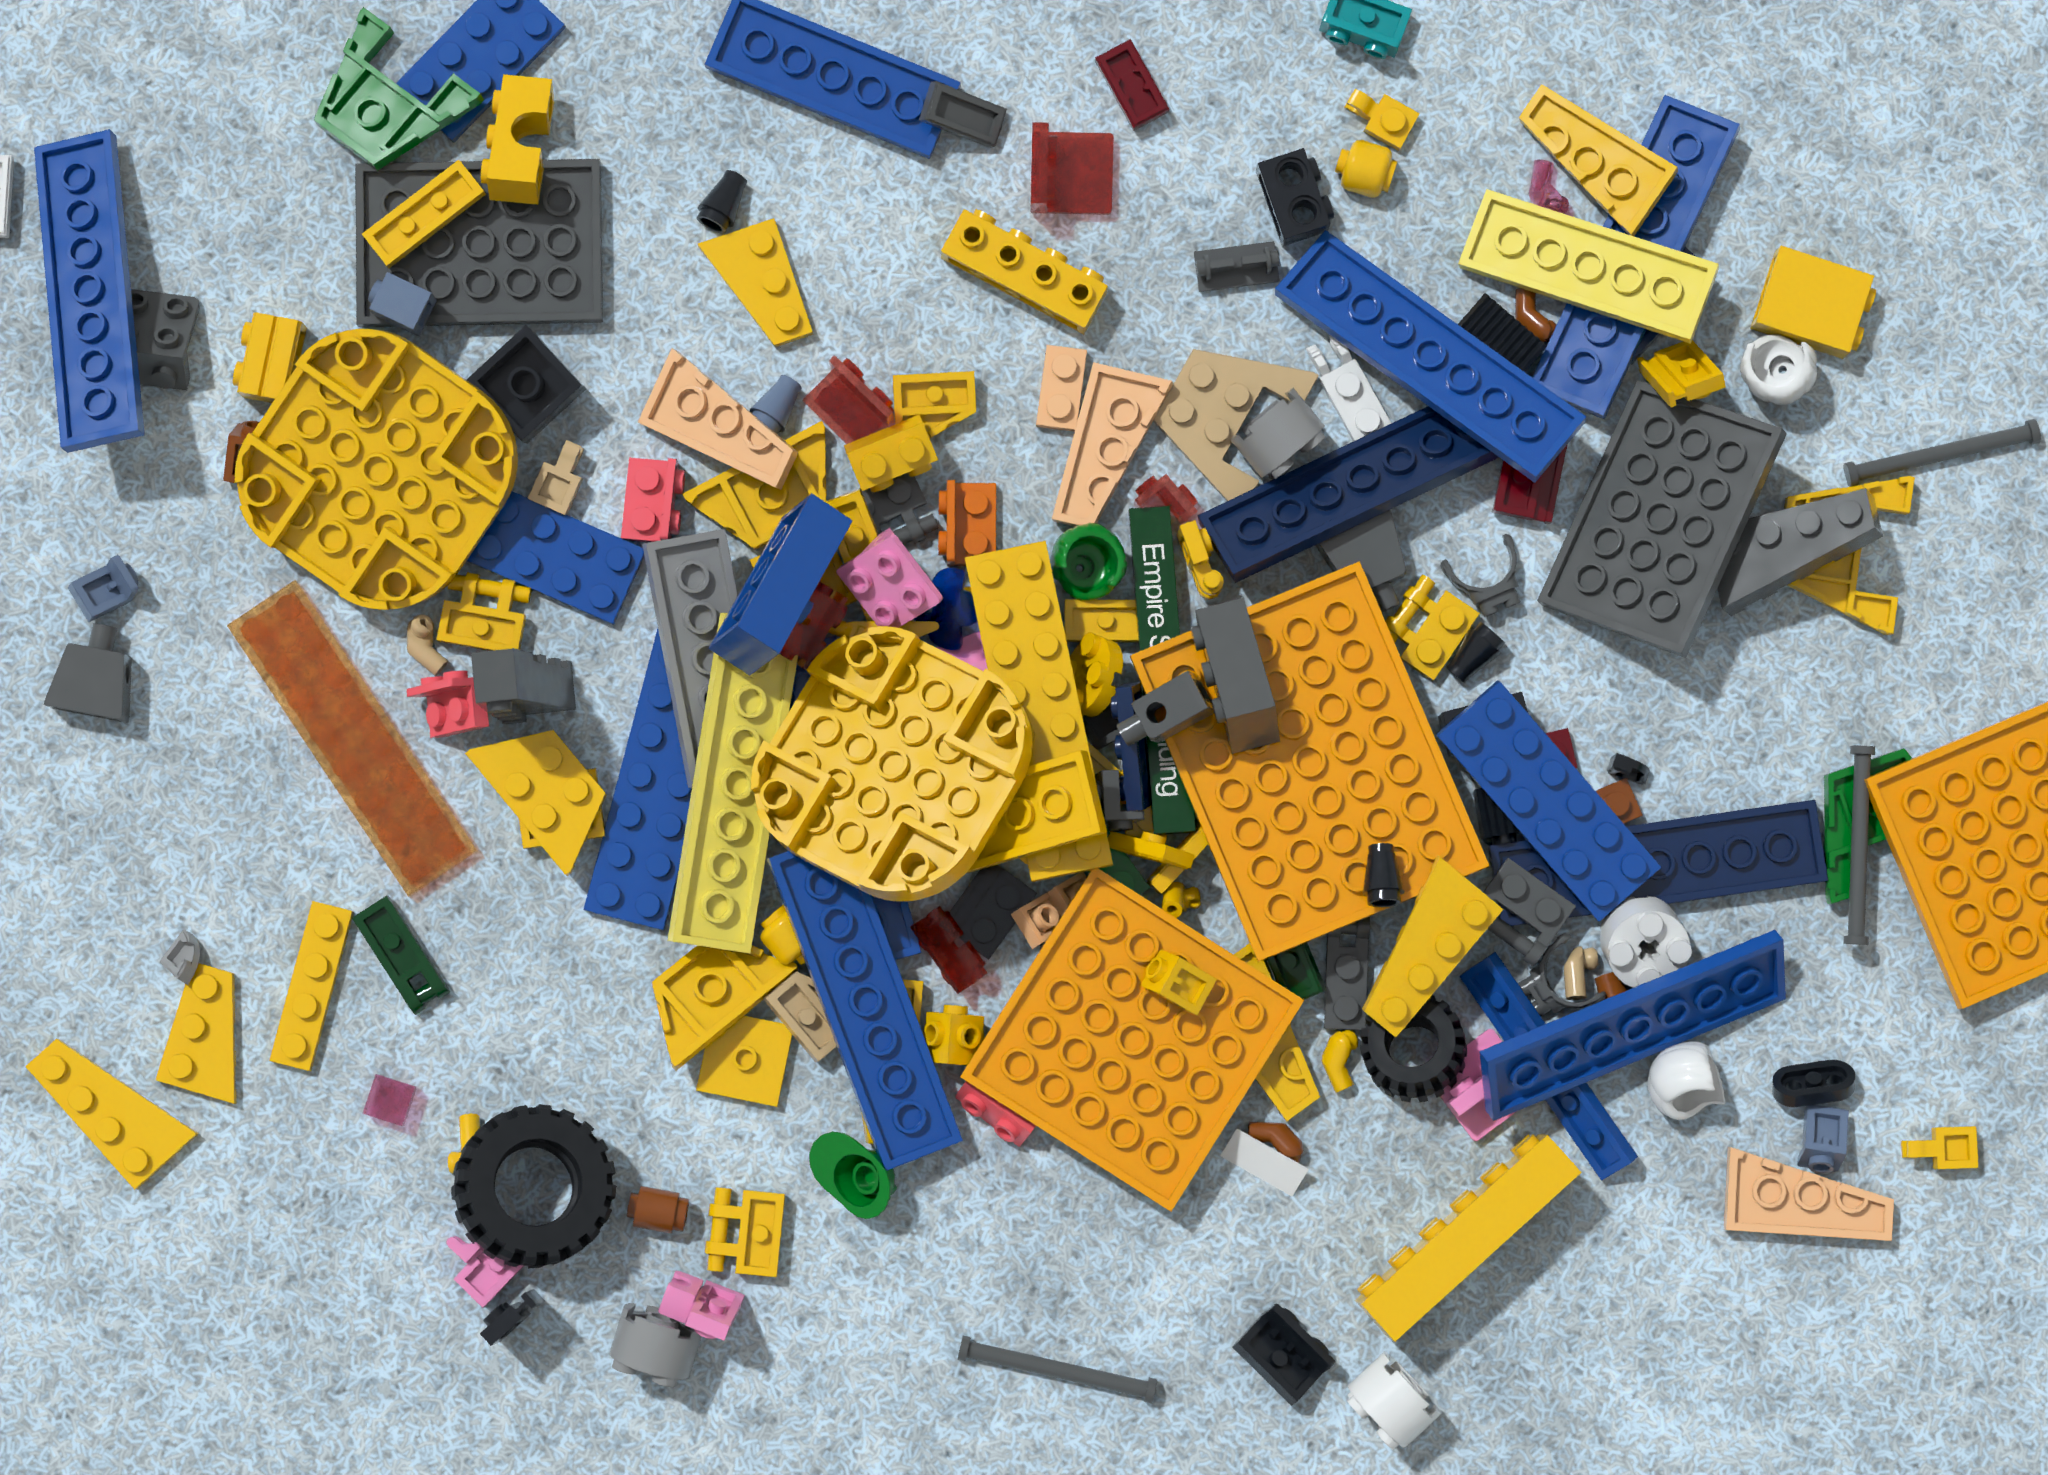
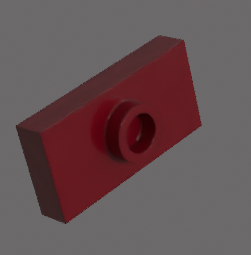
(1131, 85)

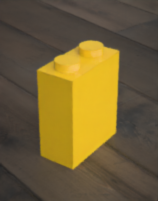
(1814, 302)

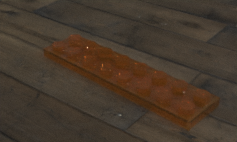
(352, 738)

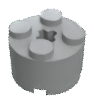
(1279, 434)
(654, 1345)

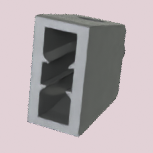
(1376, 548)
(93, 678)
(1185, 705)

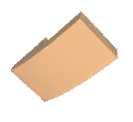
(1041, 915)

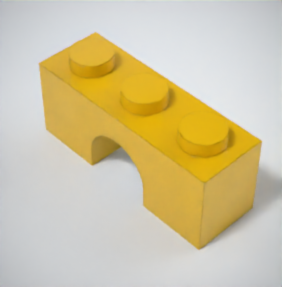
(522, 109)

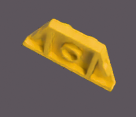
(754, 508)
(544, 790)
(710, 993)

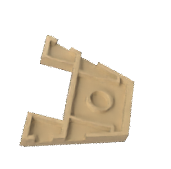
(1211, 405)

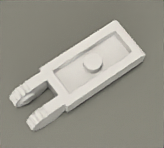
(1349, 392)

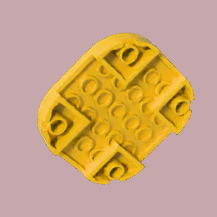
(376, 469)
(892, 764)

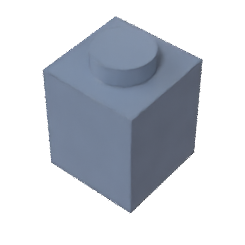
(401, 303)

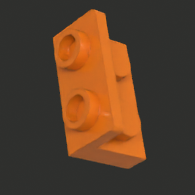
(969, 521)

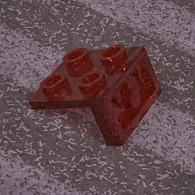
(1071, 172)
(848, 403)

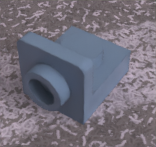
(1824, 1139)

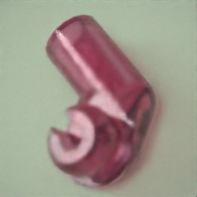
(1541, 190)

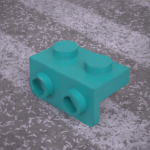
(1368, 23)

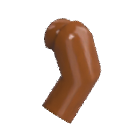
(1530, 318)

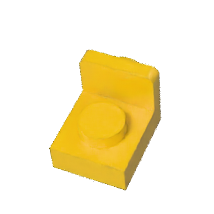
(1178, 981)

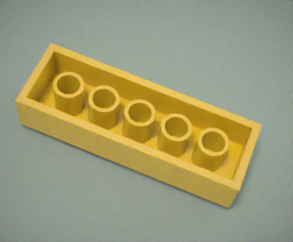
(1466, 1236)

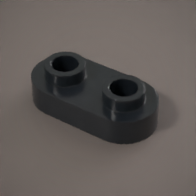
(1813, 1083)

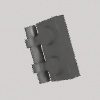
(901, 501)

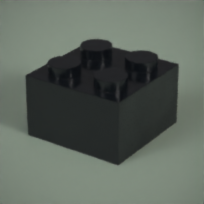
(527, 383)

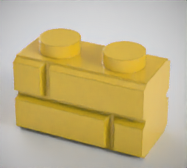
(270, 355)

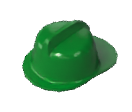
(852, 1174)

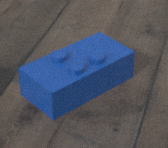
(781, 585)

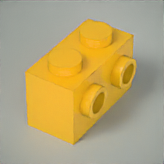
(891, 453)

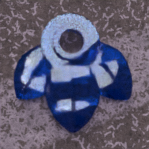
(953, 611)

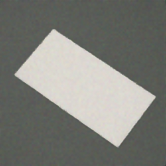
(1264, 1162)

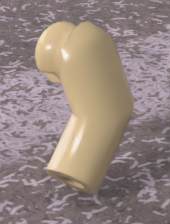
(421, 644)
(1575, 974)

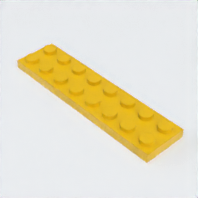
(1030, 653)

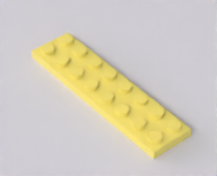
(723, 833)

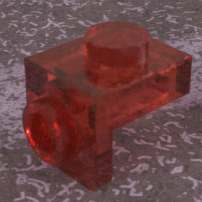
(1178, 498)

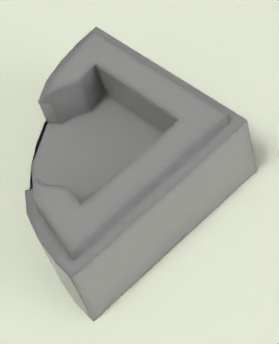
(182, 957)

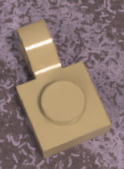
(556, 484)

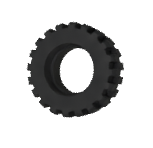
(573, 1146)

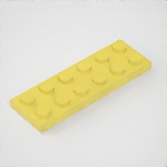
(1588, 266)

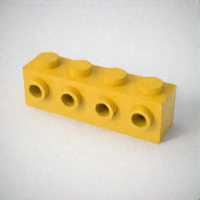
(1024, 271)

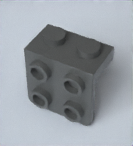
(163, 336)

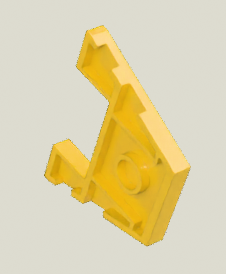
(1837, 581)

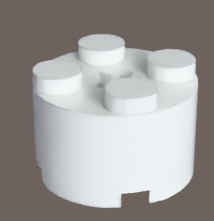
(1645, 920)
(1392, 1402)

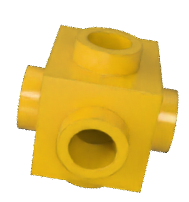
(953, 1034)

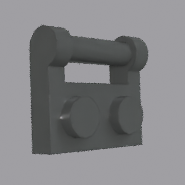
(1532, 903)

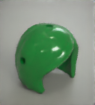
(1100, 549)

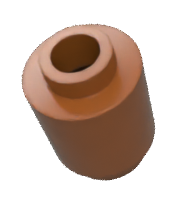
(658, 1210)

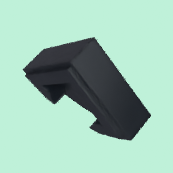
(1624, 768)

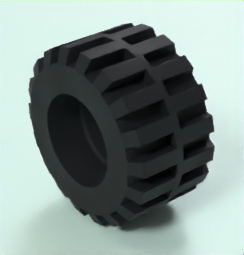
(1423, 1079)

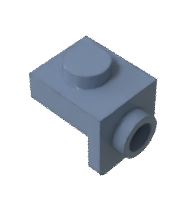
(105, 588)

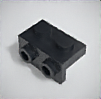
(1284, 1353)

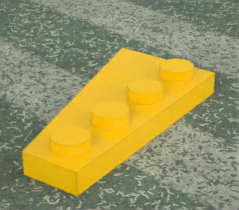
(1605, 162)
(1439, 932)
(1285, 1073)
(116, 1118)

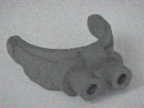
(1492, 596)
(1539, 986)

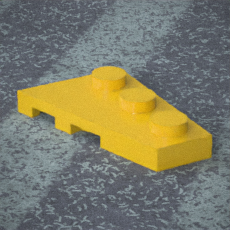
(761, 277)
(202, 1037)

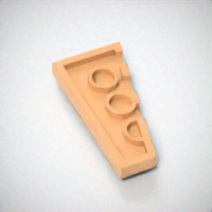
(708, 419)
(1108, 433)
(1787, 1200)

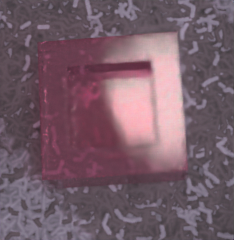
(389, 1100)

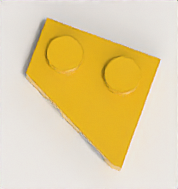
(937, 397)

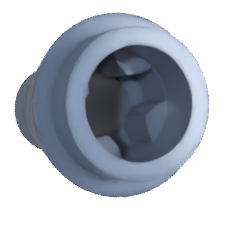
(777, 404)

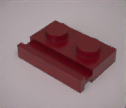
(1528, 500)

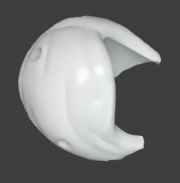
(1775, 387)
(1685, 1080)

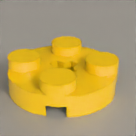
(1094, 669)

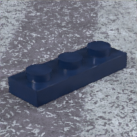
(1135, 780)

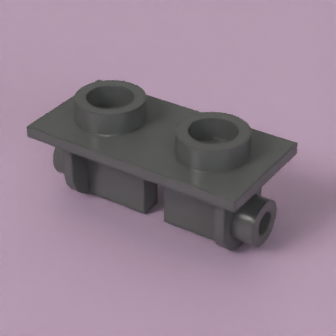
(1236, 266)

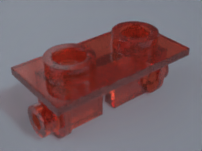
(808, 640)
(958, 966)

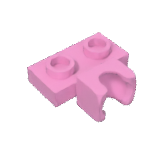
(482, 1275)
(704, 1309)

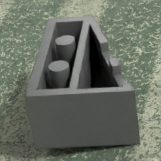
(1237, 675)

